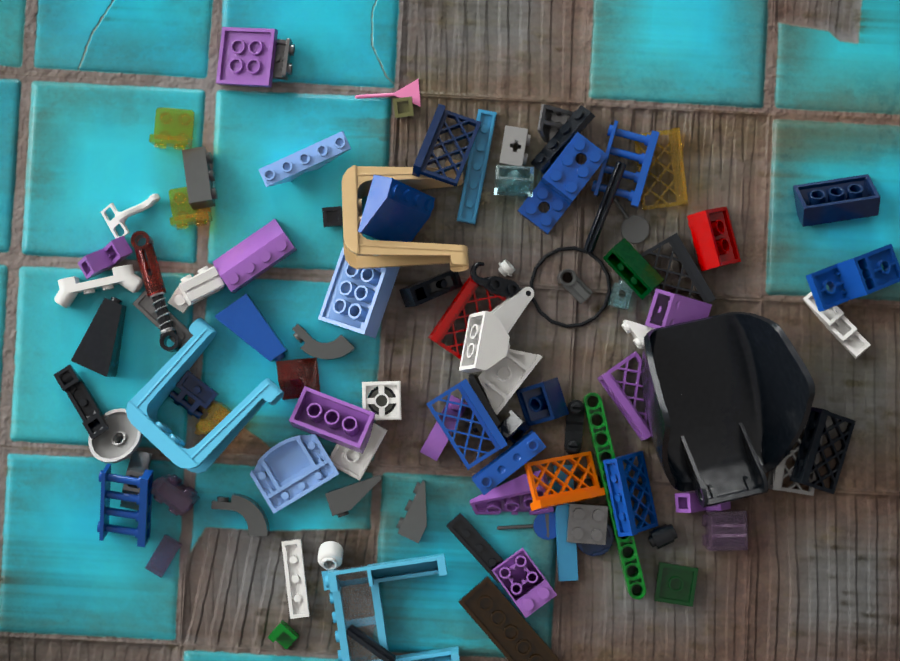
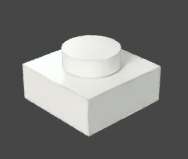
(177, 300)

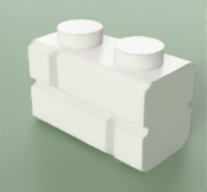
(201, 285)

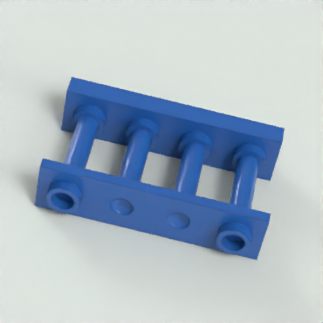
(644, 159)
(508, 462)
(143, 499)

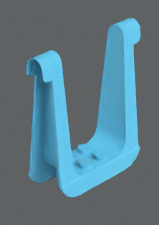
(144, 407)

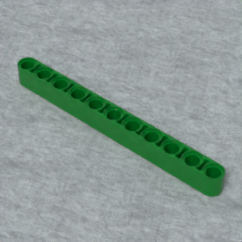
(628, 541)

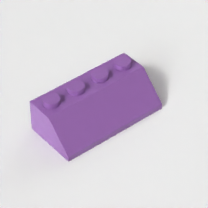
(254, 256)
(333, 419)

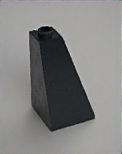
(103, 339)

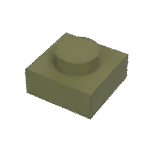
(403, 107)

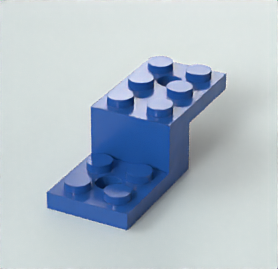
(562, 182)
(854, 277)

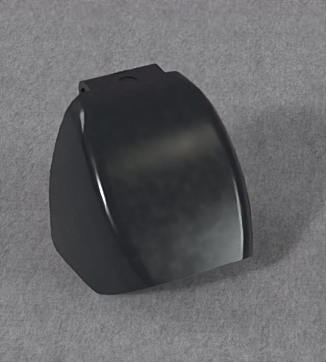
(724, 403)

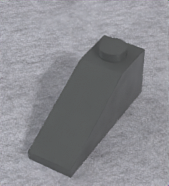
(346, 497)

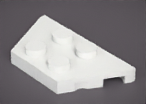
(506, 377)

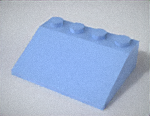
(358, 297)

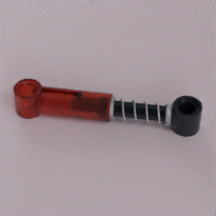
(155, 288)

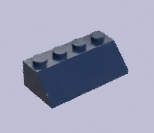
(836, 200)

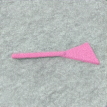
(409, 90)

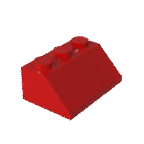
(713, 238)

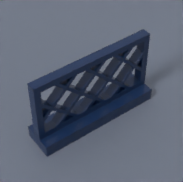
(431, 138)

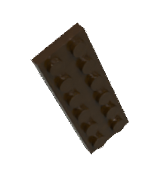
(505, 624)

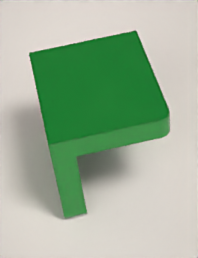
(284, 635)

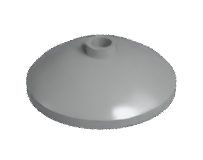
(108, 446)

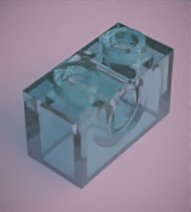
(514, 180)

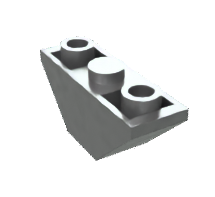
(138, 464)

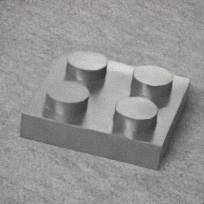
(587, 524)

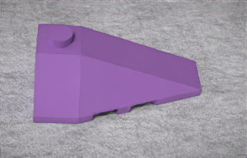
(510, 497)

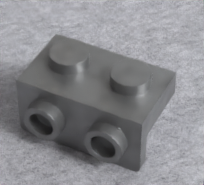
(282, 64)

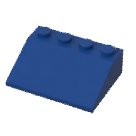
(394, 210)

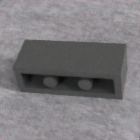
(199, 177)

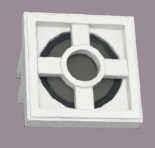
(382, 399)

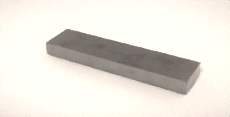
(144, 305)

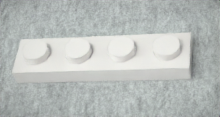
(295, 578)

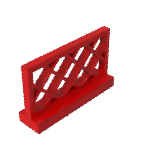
(453, 311)

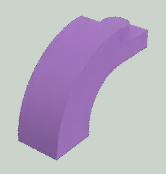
(437, 439)

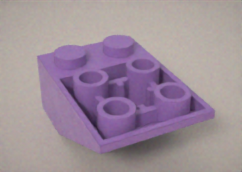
(673, 308)
(524, 582)

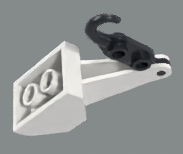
(487, 331)

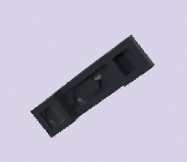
(83, 401)

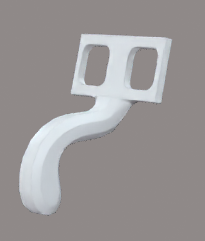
(121, 217)

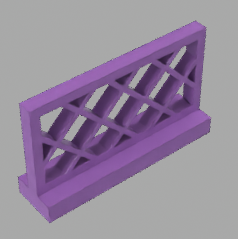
(623, 401)

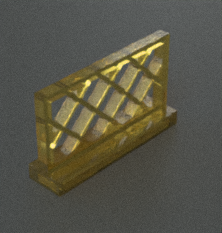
(678, 171)

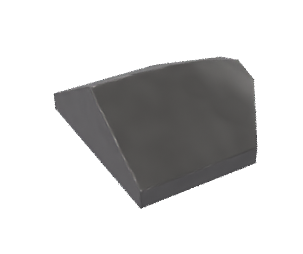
(551, 121)

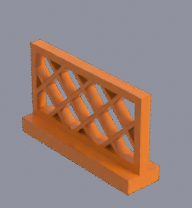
(570, 495)

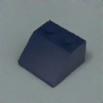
(542, 402)

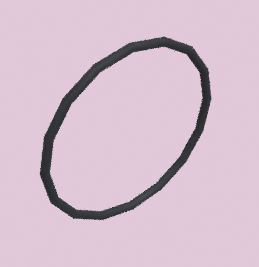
(608, 287)

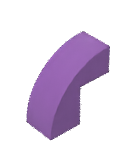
(105, 258)
(688, 503)

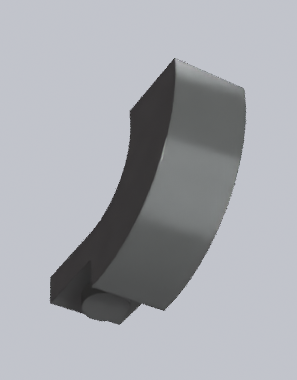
(332, 350)
(249, 509)

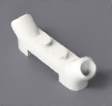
(71, 286)

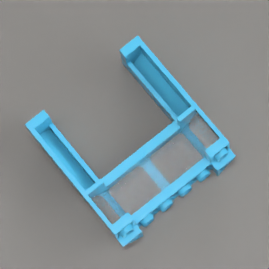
(359, 603)

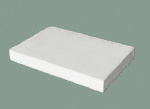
(356, 463)

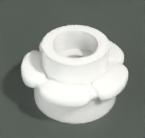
(506, 268)

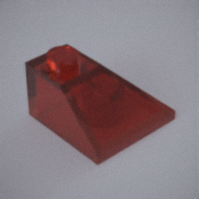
(296, 374)

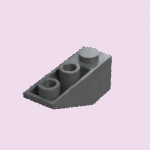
(416, 518)

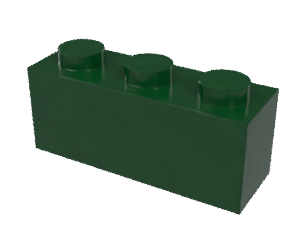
(633, 268)

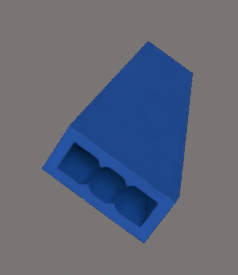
(252, 327)

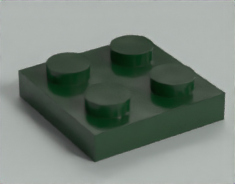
(676, 584)

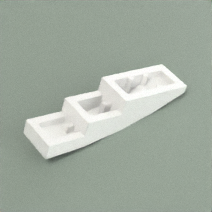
(840, 327)

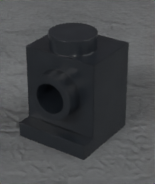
(513, 427)

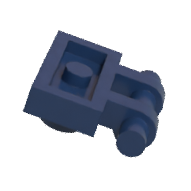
(197, 390)

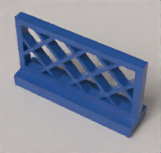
(483, 419)
(622, 496)

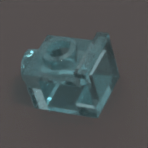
(615, 300)

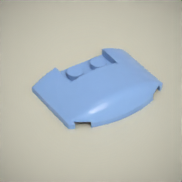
(292, 470)

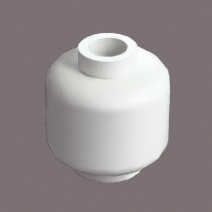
(330, 555)

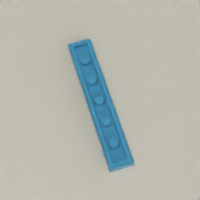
(476, 168)
(566, 551)

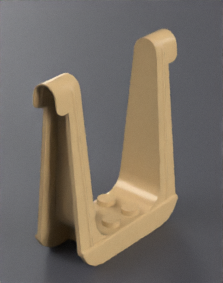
(367, 253)

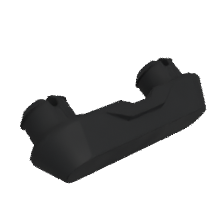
(574, 427)

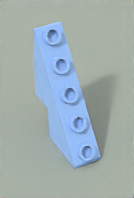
(305, 160)

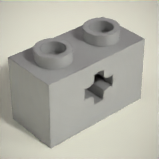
(521, 138)

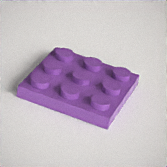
(246, 57)

